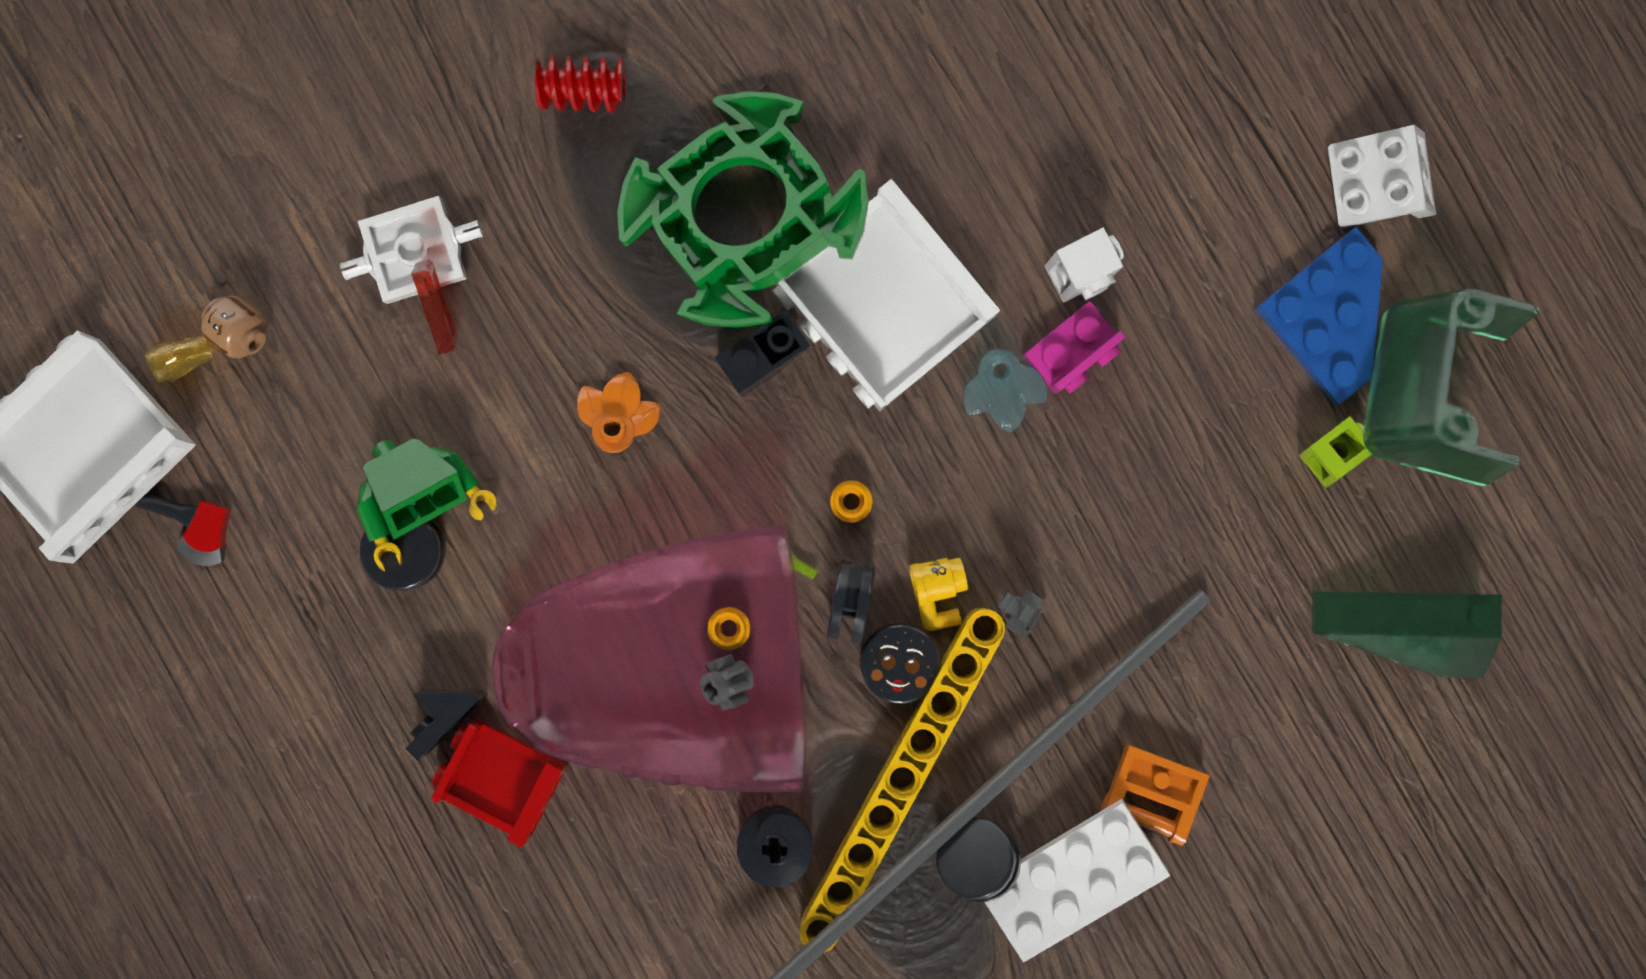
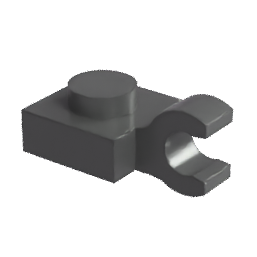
(1022, 612)

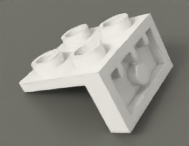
(1382, 177)

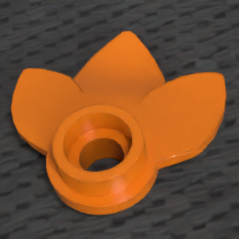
(619, 406)

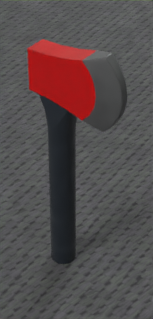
(206, 531)

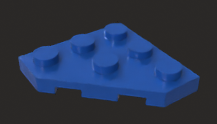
(1331, 315)

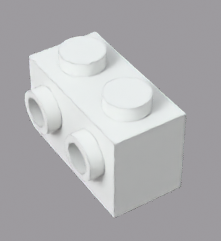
(1085, 266)

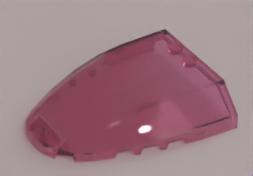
(617, 659)

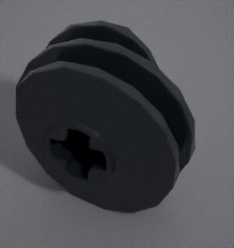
(758, 860)

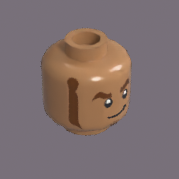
(233, 326)

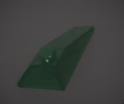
(1424, 630)

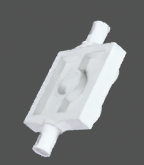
(409, 236)

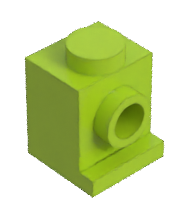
(1326, 462)

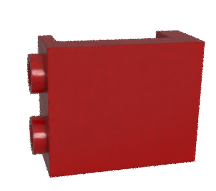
(498, 779)

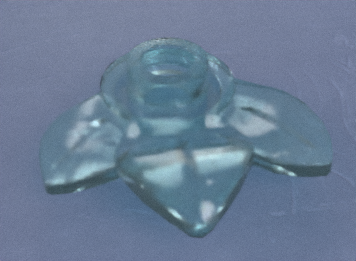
(1004, 396)

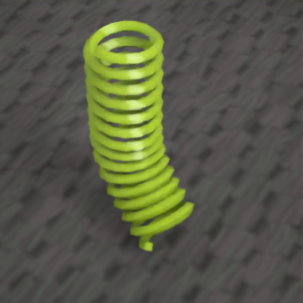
(808, 570)

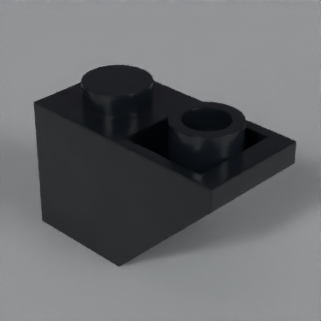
(762, 353)

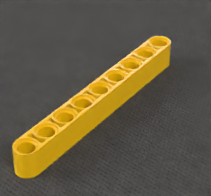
(920, 762)

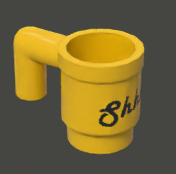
(935, 582)

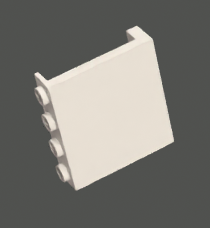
(892, 305)
(82, 445)

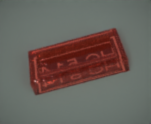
(435, 306)

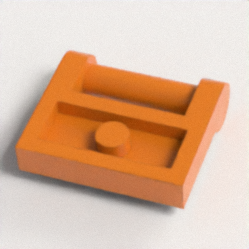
(1162, 782)

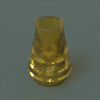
(178, 357)

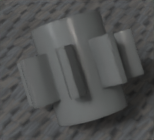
(727, 682)

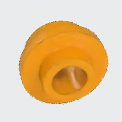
(841, 491)
(715, 628)

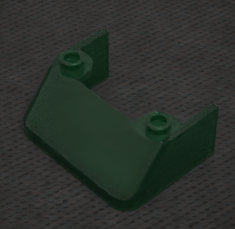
(1411, 382)

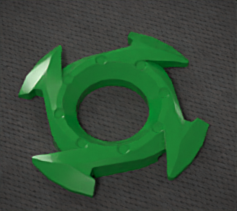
(729, 272)

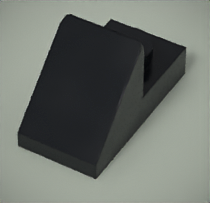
(449, 708)

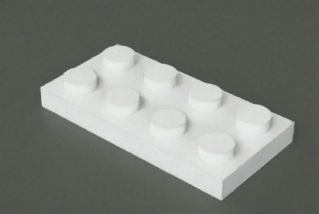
(1077, 880)

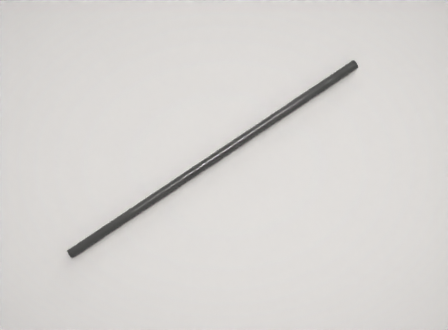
(992, 788)

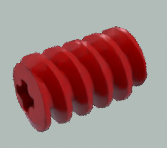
(580, 85)

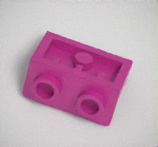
(1074, 348)

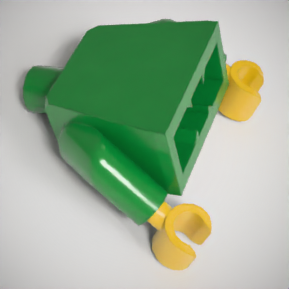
(411, 487)

